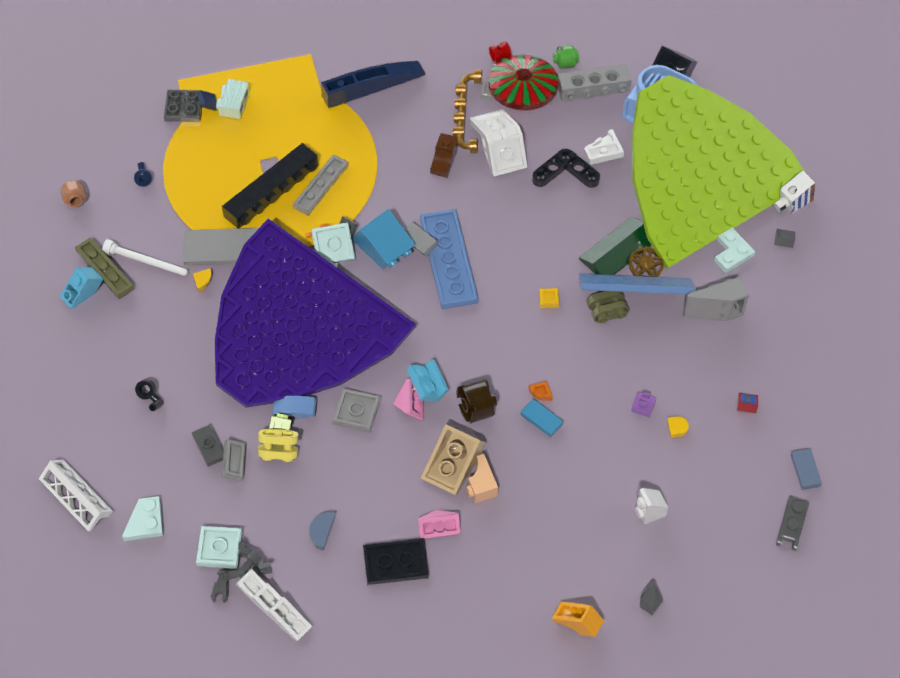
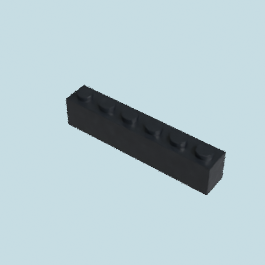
(270, 186)

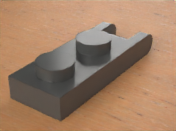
(793, 522)

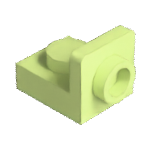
(280, 422)

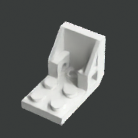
(501, 142)

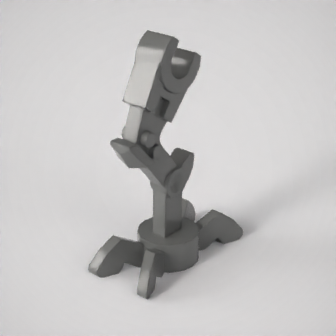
(221, 586)

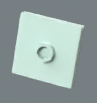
(333, 243)
(219, 547)

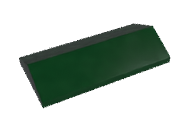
(615, 249)

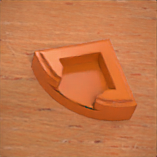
(541, 391)

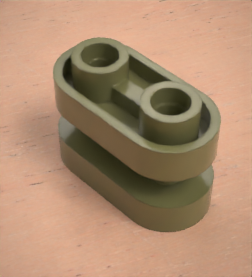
(607, 306)

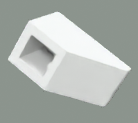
(650, 505)

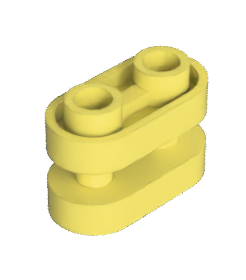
(277, 444)

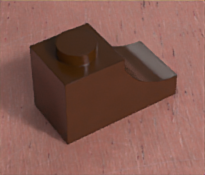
(444, 155)

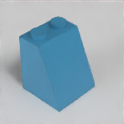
(384, 240)

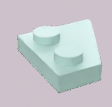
(145, 520)

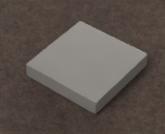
(356, 410)

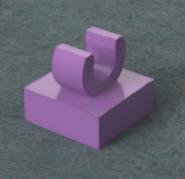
(643, 404)

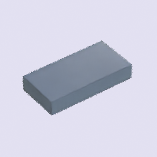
(806, 469)

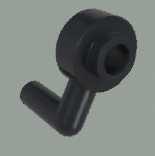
(144, 394)

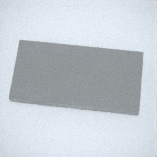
(214, 245)

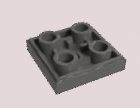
(182, 106)

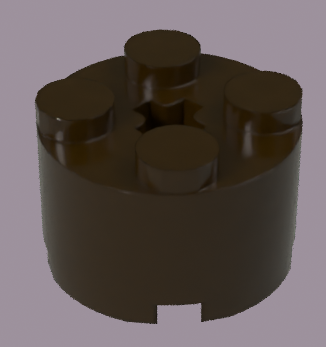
(476, 401)

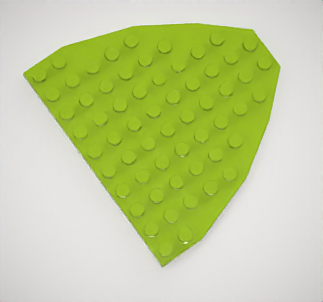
(701, 166)

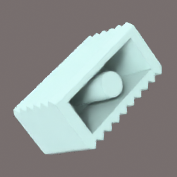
(233, 99)

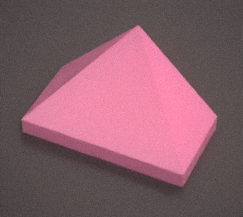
(409, 401)
(439, 524)

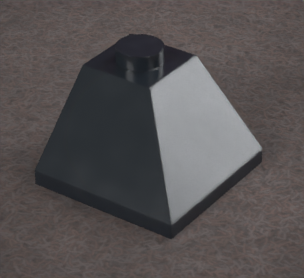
(675, 61)

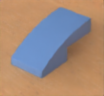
(295, 405)

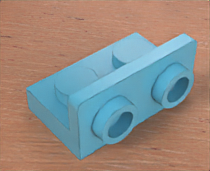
(428, 381)

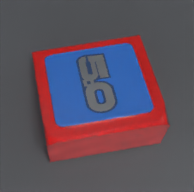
(747, 403)

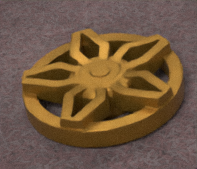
(645, 263)

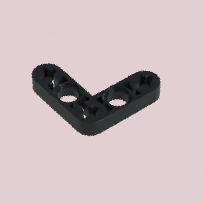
(564, 164)

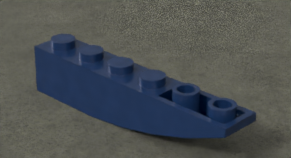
(368, 81)

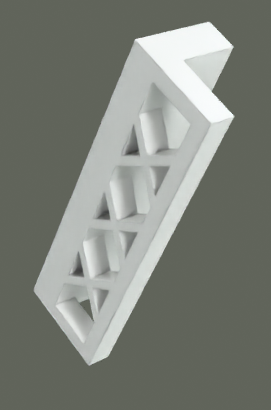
(75, 486)

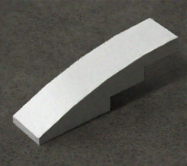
(274, 605)

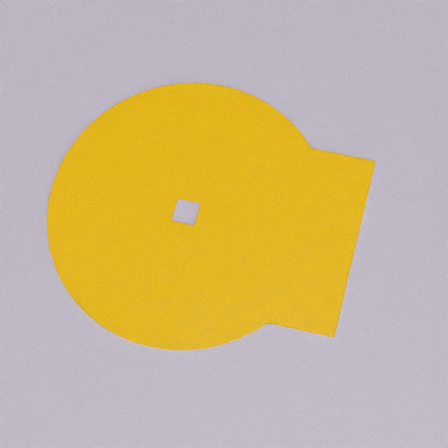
(223, 154)

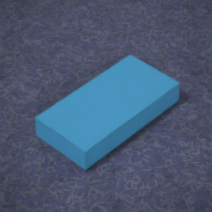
(541, 418)

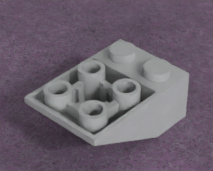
(717, 301)

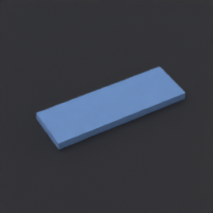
(449, 260)
(636, 284)

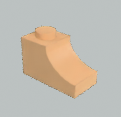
(482, 484)

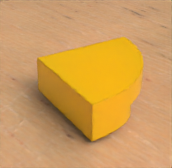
(202, 279)

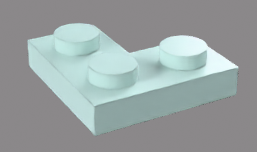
(736, 250)

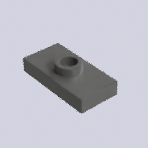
(208, 445)

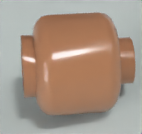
(73, 193)

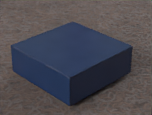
(207, 100)

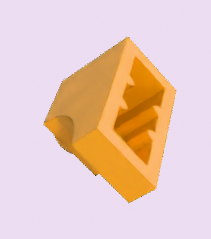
(579, 617)

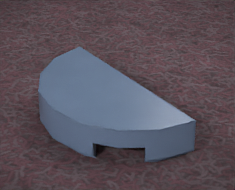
(321, 528)

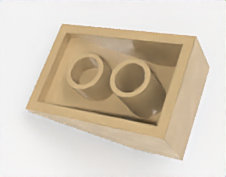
(452, 459)

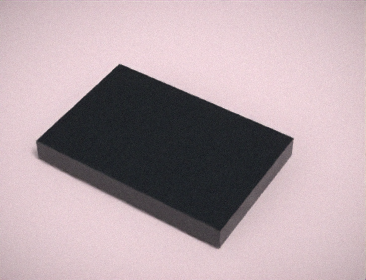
(395, 561)

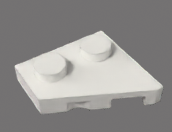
(604, 149)

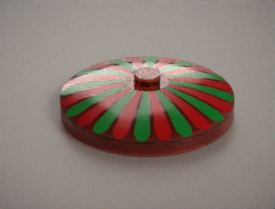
(523, 82)

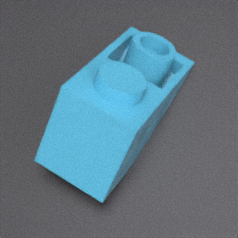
(81, 286)

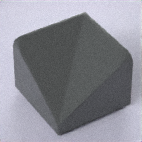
(651, 599)

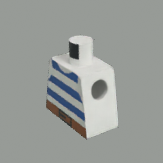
(796, 193)

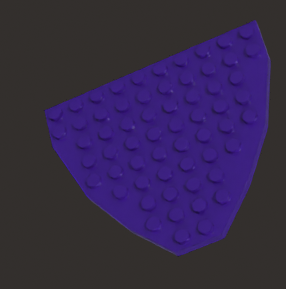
(296, 323)

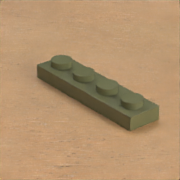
(111, 275)

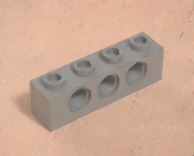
(594, 82)

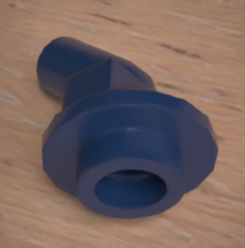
(142, 176)

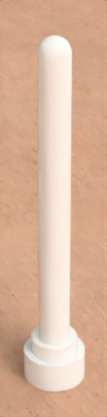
(111, 248)

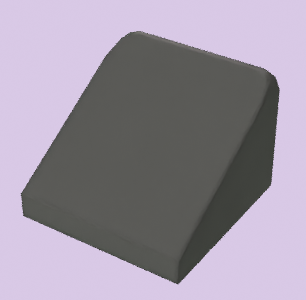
(785, 238)

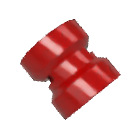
(498, 52)

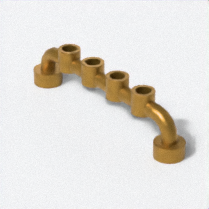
(460, 104)

